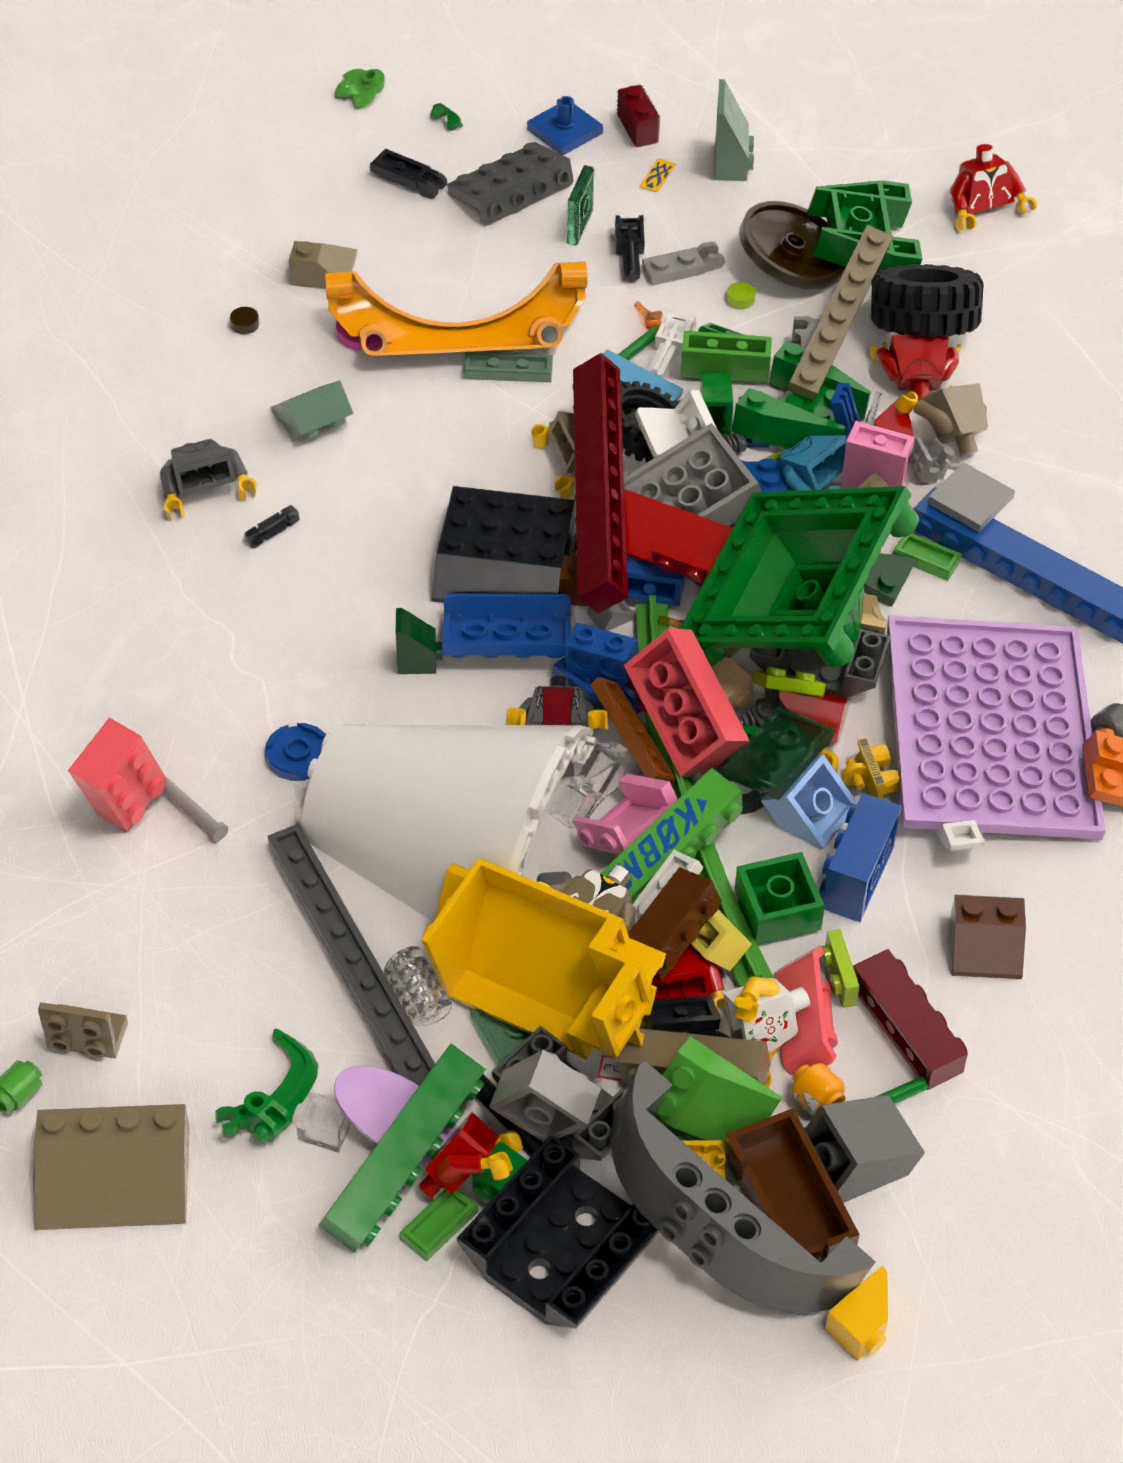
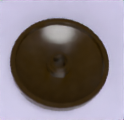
(782, 244)

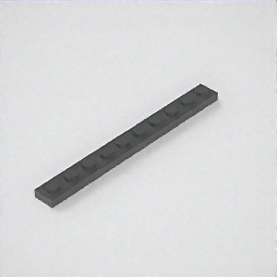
(351, 954)

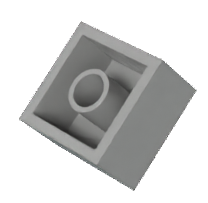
(545, 1096)

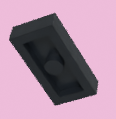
(683, 1014)

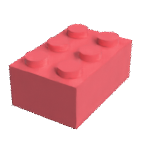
(118, 775)

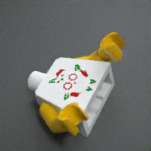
(764, 1012)

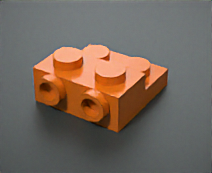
(1104, 766)

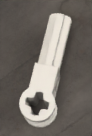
(670, 340)

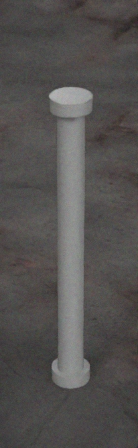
(216, 830)

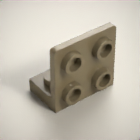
(82, 1029)

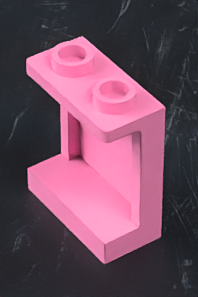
(877, 451)
(643, 804)

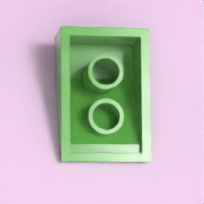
(712, 1094)

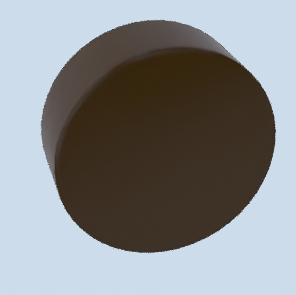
(244, 320)

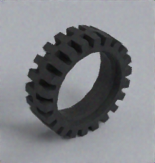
(634, 397)

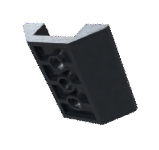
(536, 1225)

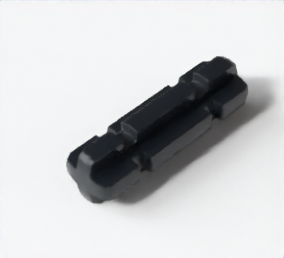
(272, 526)

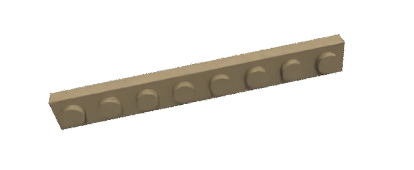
(840, 313)

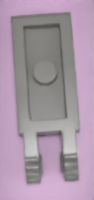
(683, 263)

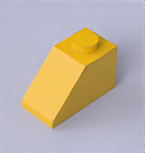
(862, 1316)

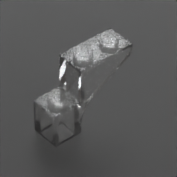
(593, 784)

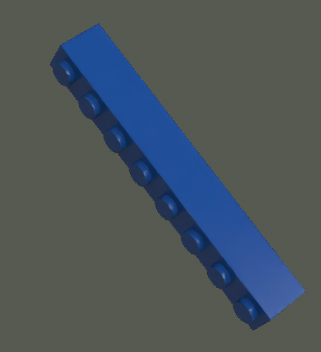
(1030, 567)

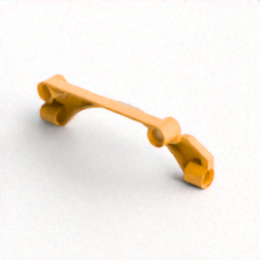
(518, 327)

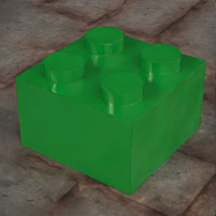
(779, 898)

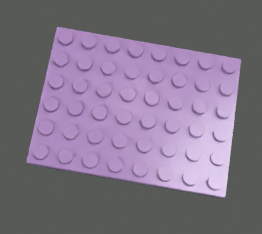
(991, 727)

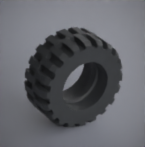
(926, 300)

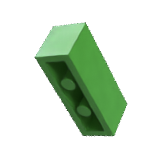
(741, 355)

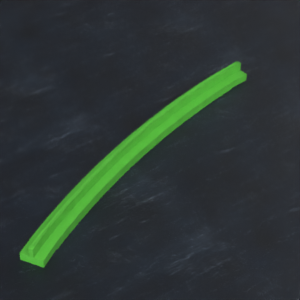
(752, 962)

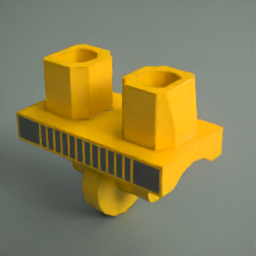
(865, 771)

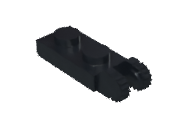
(408, 173)

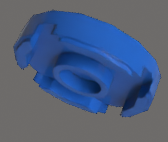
(293, 749)

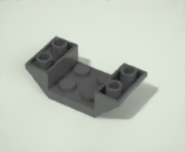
(844, 681)
(592, 1140)

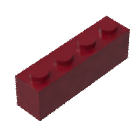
(910, 1019)

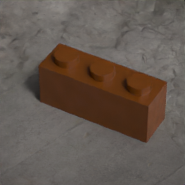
(677, 916)

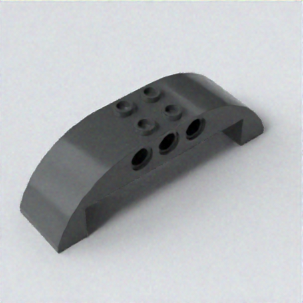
(713, 1219)

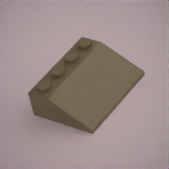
(111, 1166)

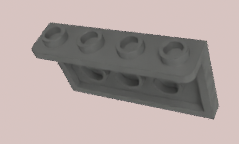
(513, 181)

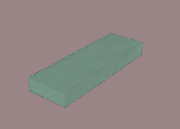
(508, 366)

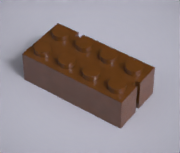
(790, 1182)

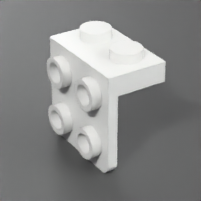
(669, 427)

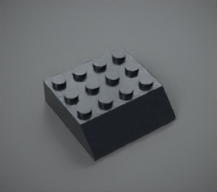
(502, 543)

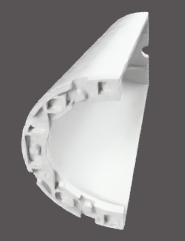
(429, 796)

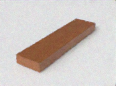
(632, 730)

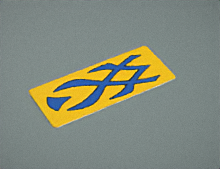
(657, 175)

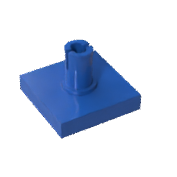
(565, 126)

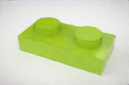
(777, 679)
(843, 976)

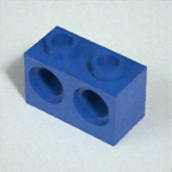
(599, 653)

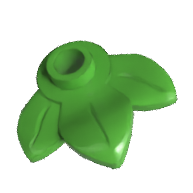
(361, 85)

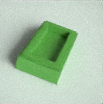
(930, 556)
(438, 1223)

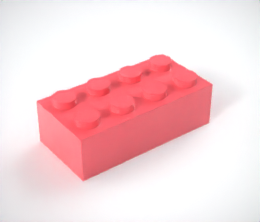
(686, 702)

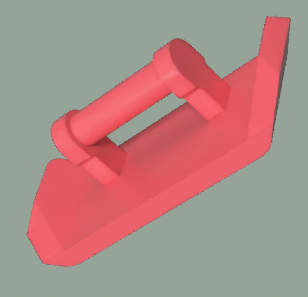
(815, 1023)

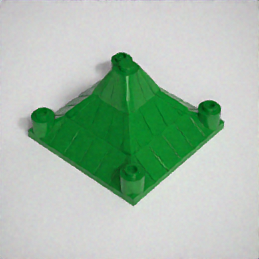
(798, 571)

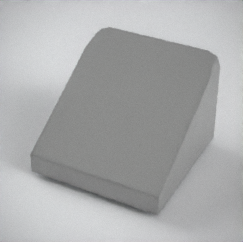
(612, 617)

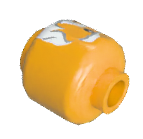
(816, 1087)

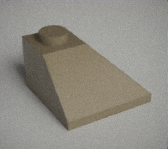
(312, 260)

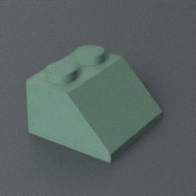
(314, 410)

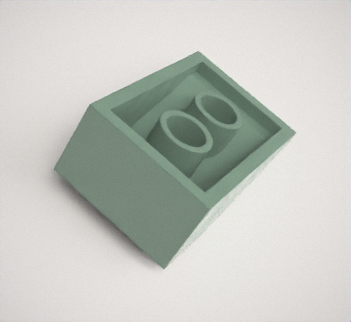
(731, 139)

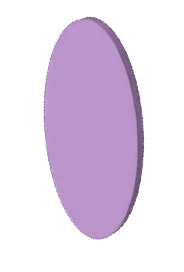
(374, 1099)

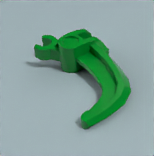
(270, 1115)

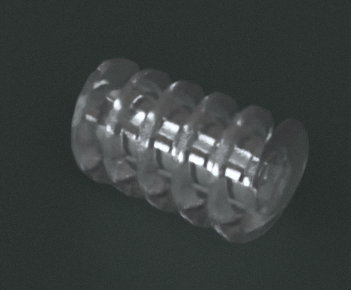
(417, 987)

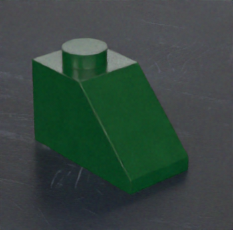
(416, 644)

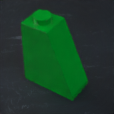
(718, 397)

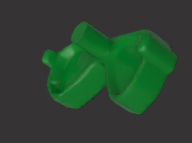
(452, 119)

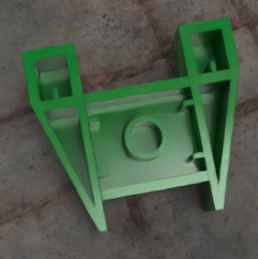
(854, 207)
(794, 416)

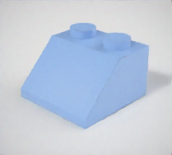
(813, 805)

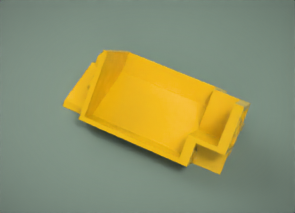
(540, 959)

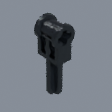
(630, 243)

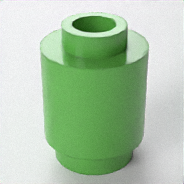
(18, 1085)

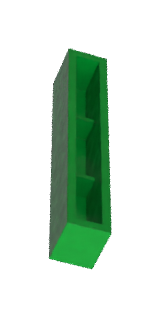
(402, 1147)

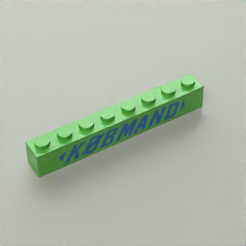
(683, 827)

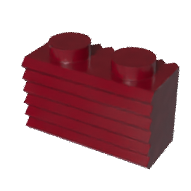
(638, 115)

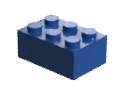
(859, 856)

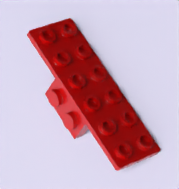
(672, 537)

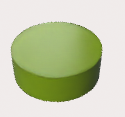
(741, 295)

